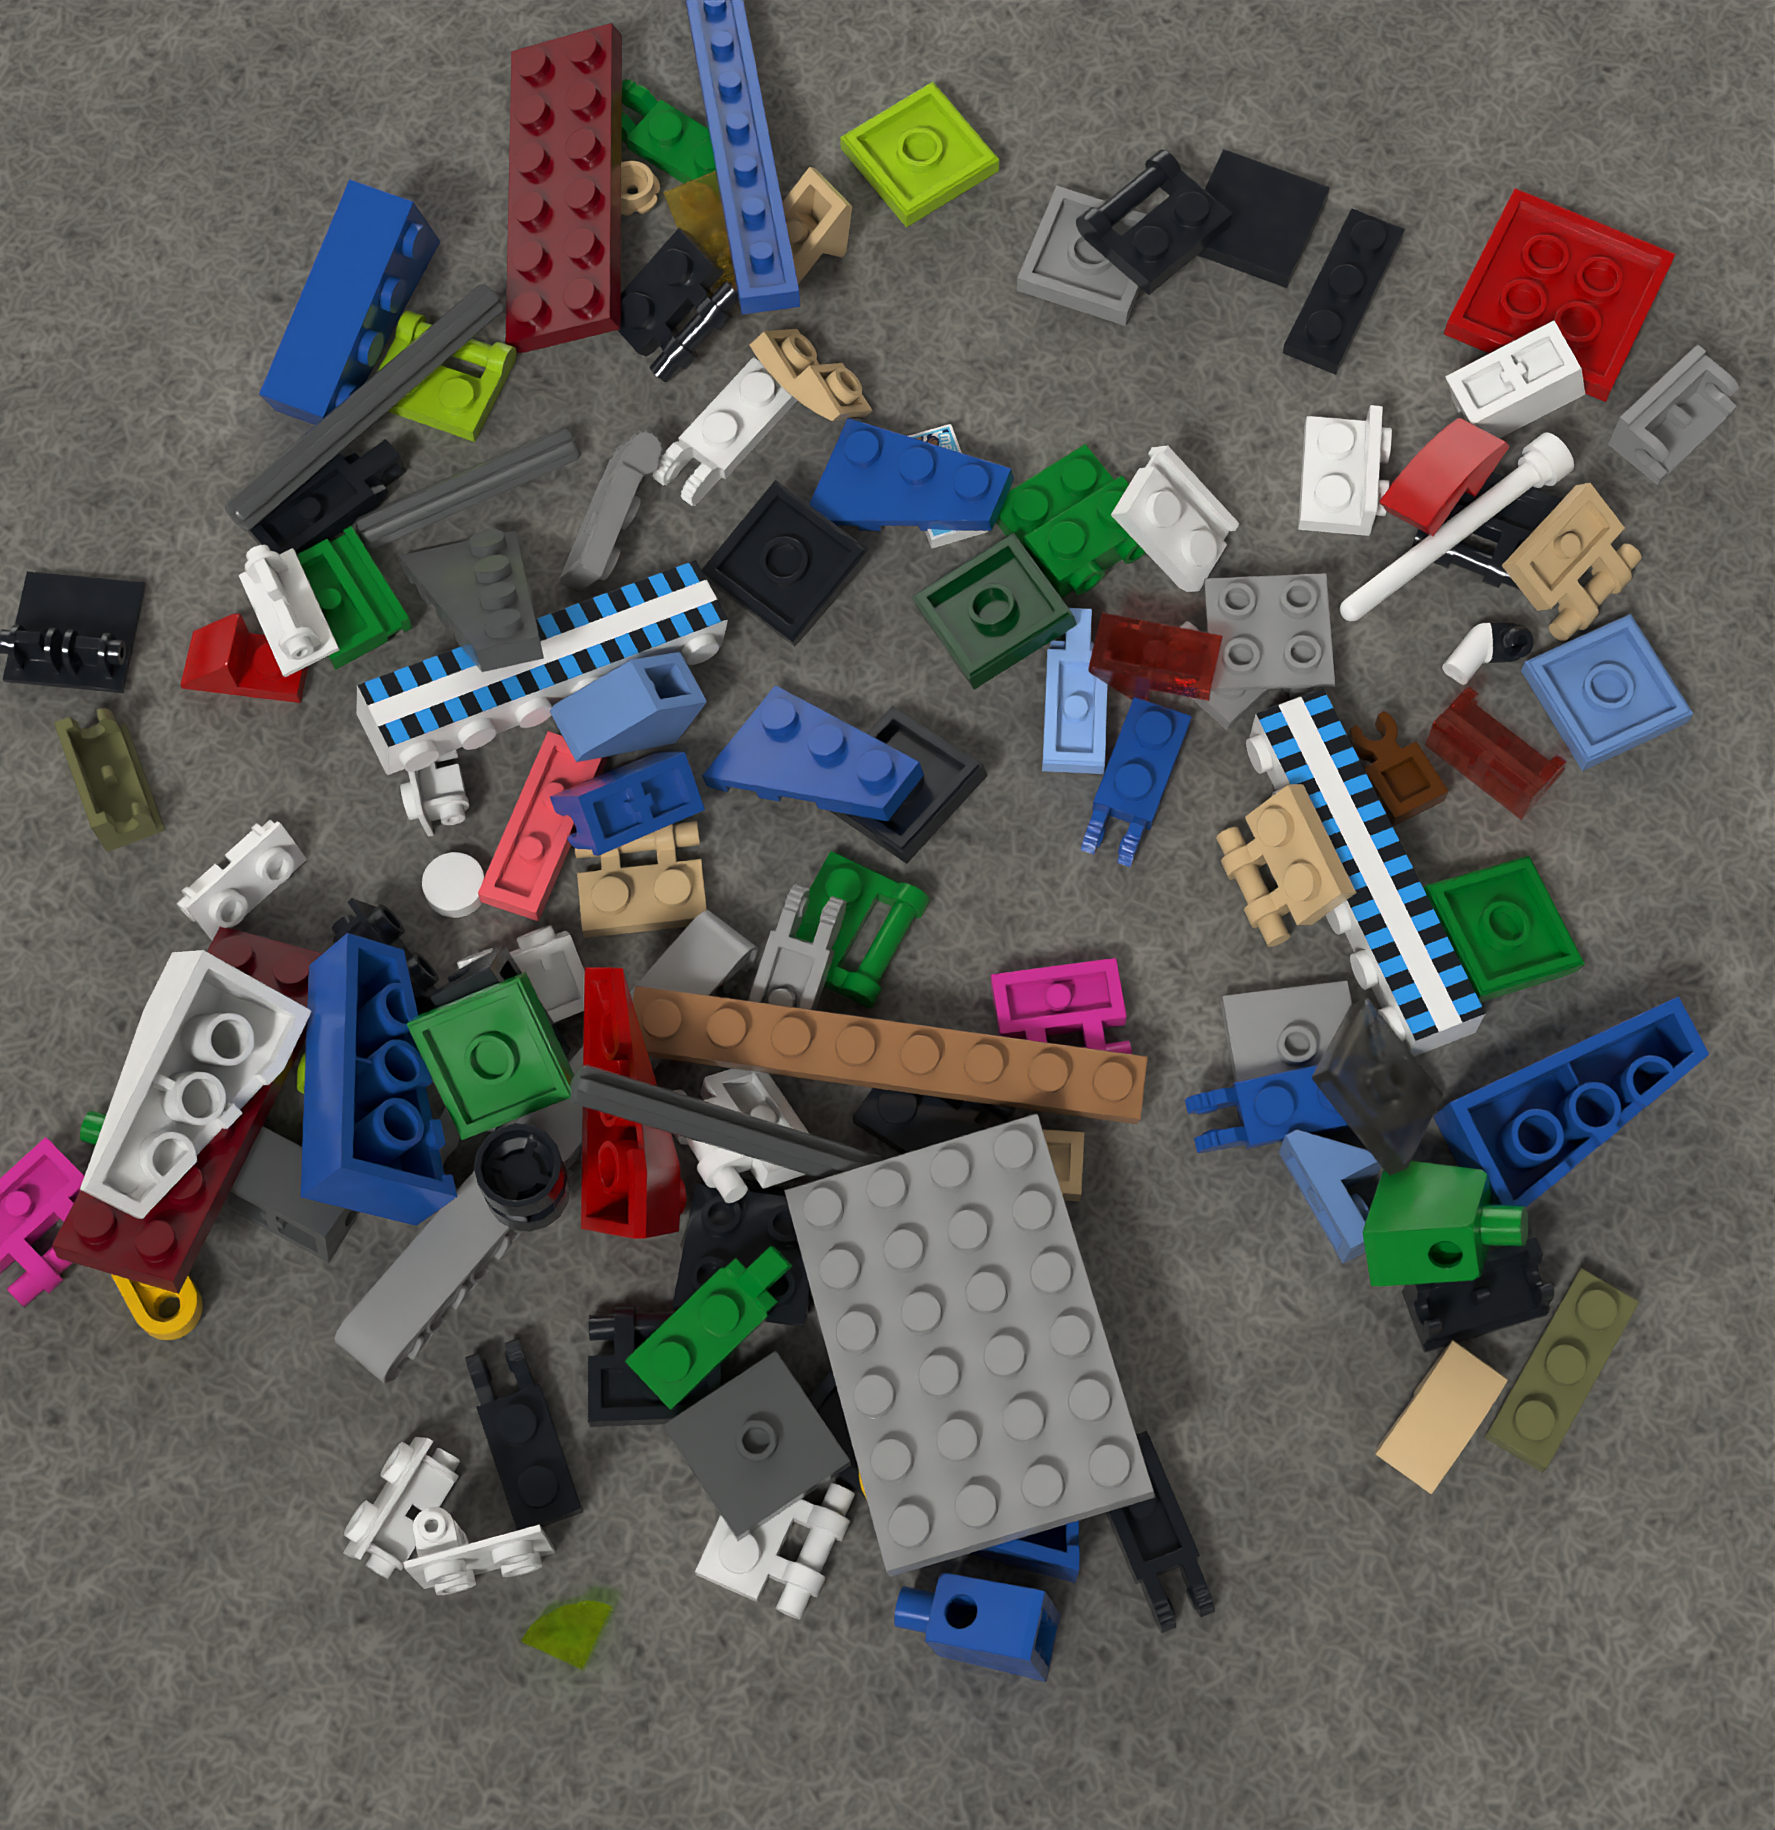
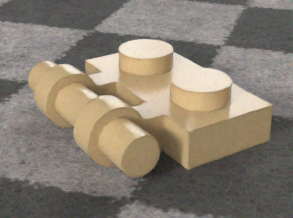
(1562, 550)
(1300, 859)
(645, 895)

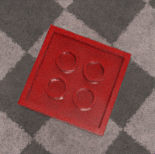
(1564, 270)

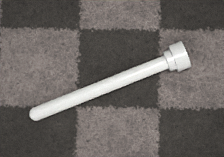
(1542, 463)

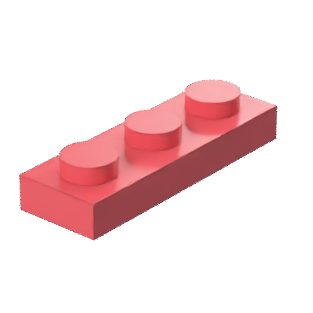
(536, 836)

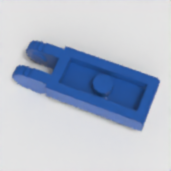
(1137, 775)
(1266, 1110)

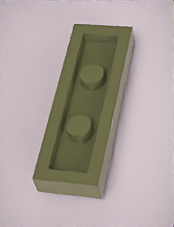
(1561, 1370)

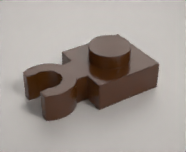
(1399, 775)

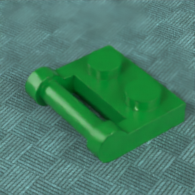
(861, 890)

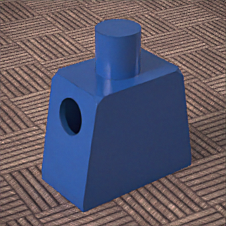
(1011, 1629)

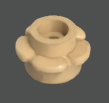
(640, 177)

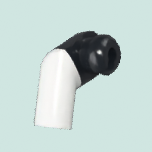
(1488, 645)

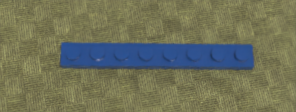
(743, 156)

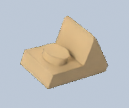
(815, 221)

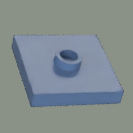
(1606, 692)

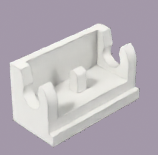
(1518, 382)

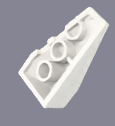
(192, 1066)

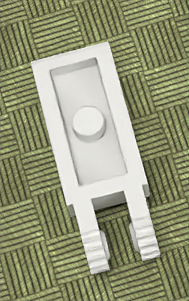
(726, 431)

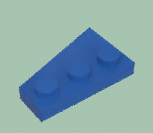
(903, 481)
(813, 757)

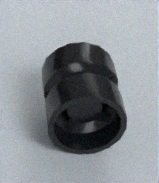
(522, 1177)

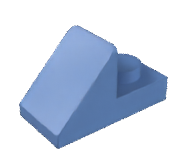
(1323, 1174)

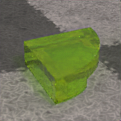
(569, 1632)

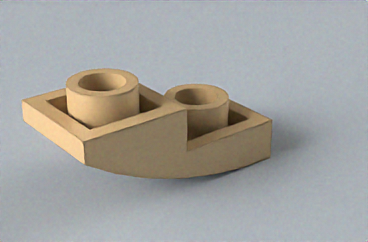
(823, 388)
(1441, 1416)

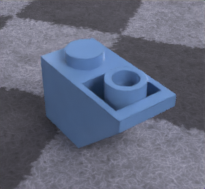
(630, 708)

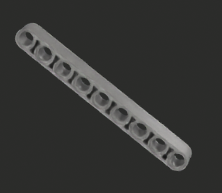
(464, 1235)

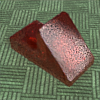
(1154, 656)

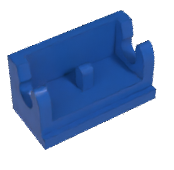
(630, 802)

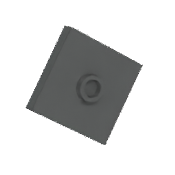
(757, 1445)

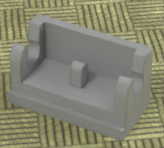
(1675, 415)

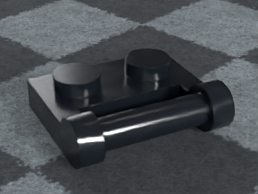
(1166, 235)

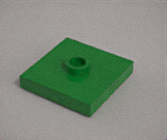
(1504, 928)
(493, 1056)

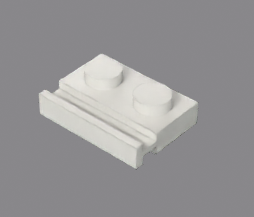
(1175, 519)

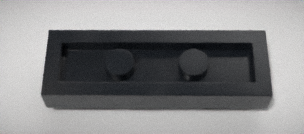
(1343, 291)

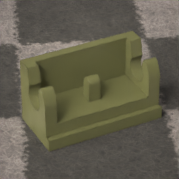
(110, 780)

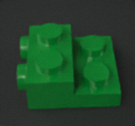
(1068, 522)

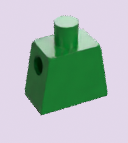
(1436, 1225)

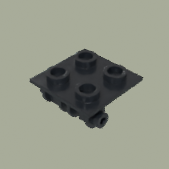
(73, 632)
(744, 1231)

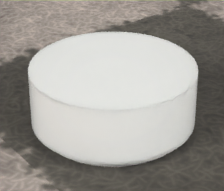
(453, 884)

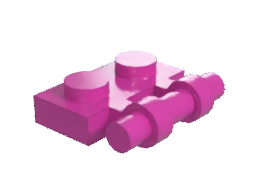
(1061, 1001)
(31, 1201)

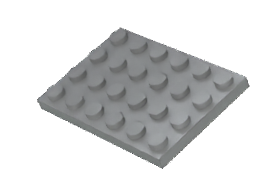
(966, 1346)

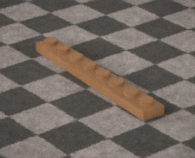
(891, 1055)

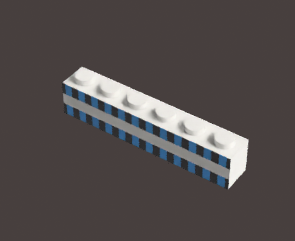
(454, 705)
(1389, 919)

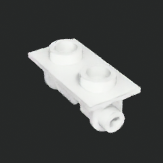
(287, 609)
(436, 794)
(255, 869)
(411, 1480)

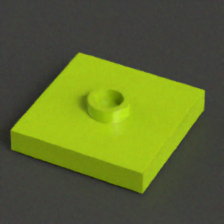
(919, 154)

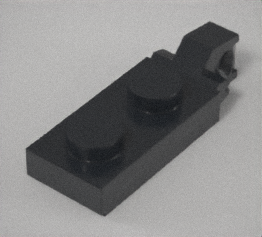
(330, 500)

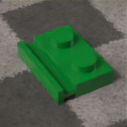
(352, 596)

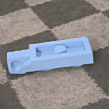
(1074, 704)

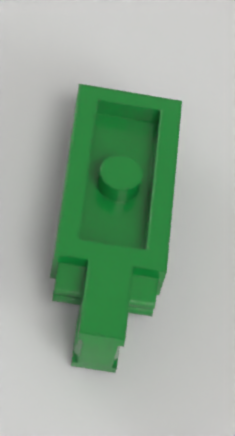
(708, 1327)

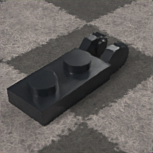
(524, 1444)
(1158, 1541)

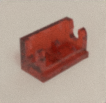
(1492, 755)

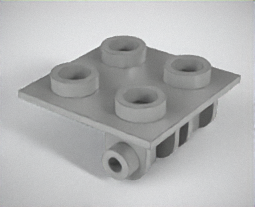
(1271, 632)

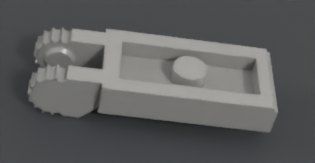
(611, 510)
(793, 968)

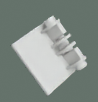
(451, 1562)

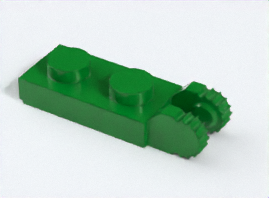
(665, 135)

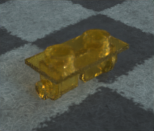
(699, 210)

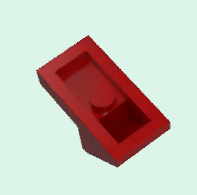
(239, 663)

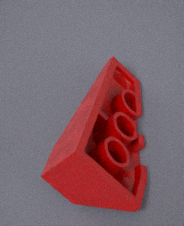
(627, 1168)

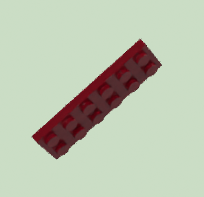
(564, 190)
(170, 1236)

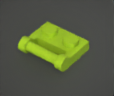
(449, 397)

